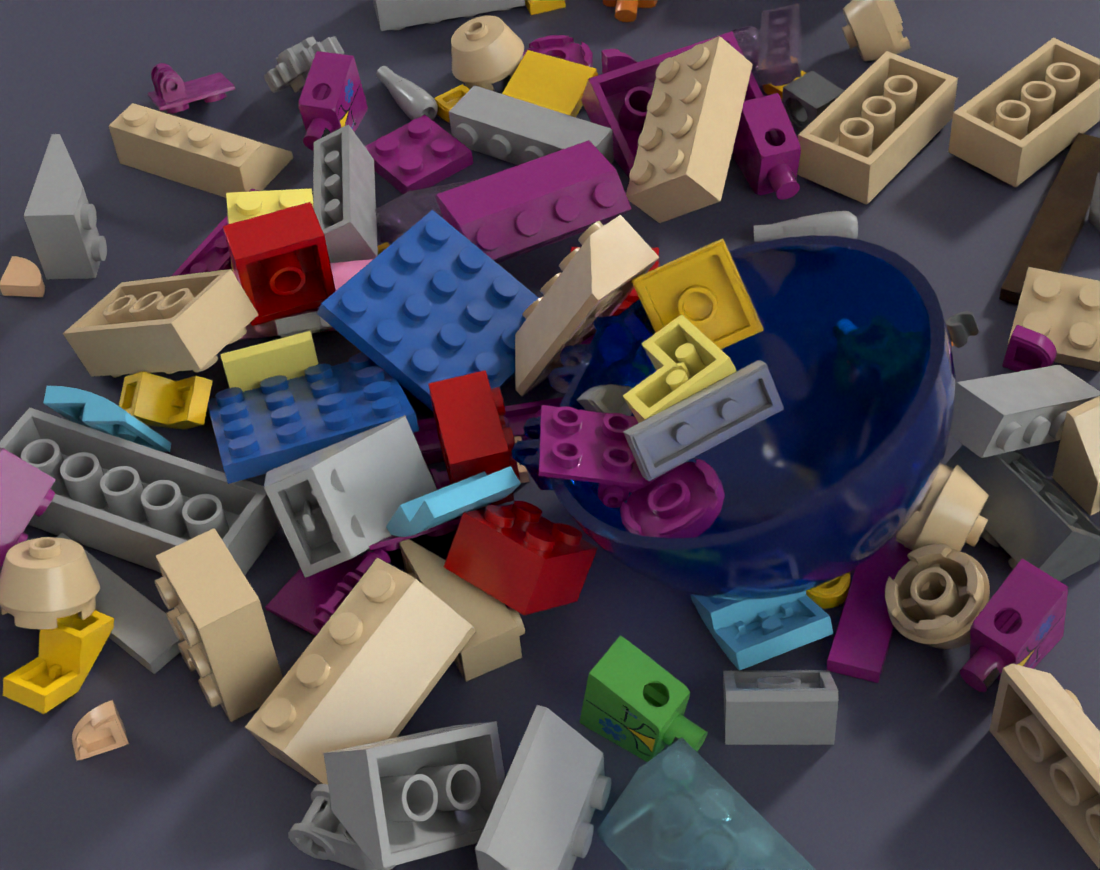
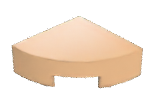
(22, 279)
(99, 732)

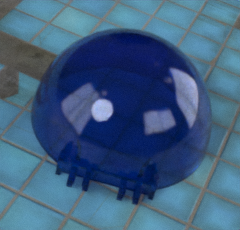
(832, 474)

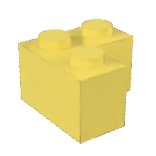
(684, 365)

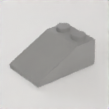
(62, 219)

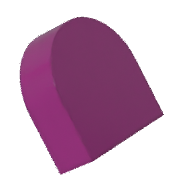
(1028, 350)

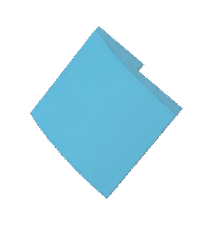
(102, 415)
(452, 502)
(762, 627)

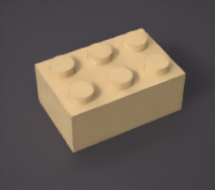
(220, 624)

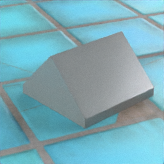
(780, 707)

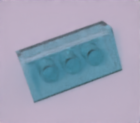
(690, 818)

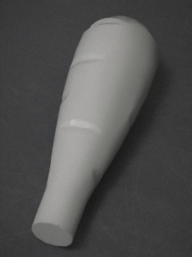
(409, 96)
(822, 224)

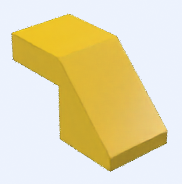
(166, 401)
(62, 662)

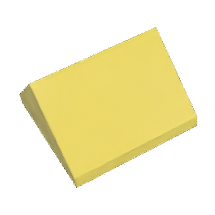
(282, 356)

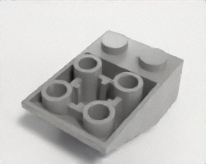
(347, 493)

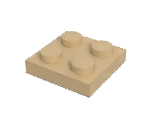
(1065, 312)

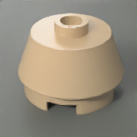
(874, 28)
(485, 52)
(947, 513)
(46, 582)
(937, 596)

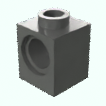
(808, 98)

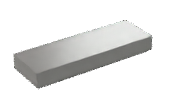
(703, 420)

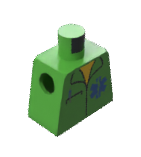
(637, 703)

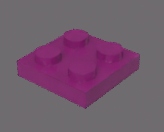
(418, 155)

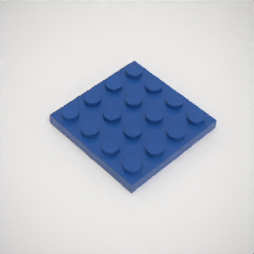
(432, 309)
(303, 414)

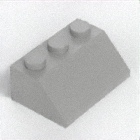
(417, 791)
(545, 800)

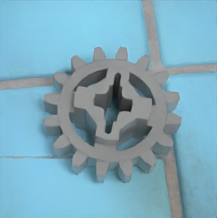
(296, 62)

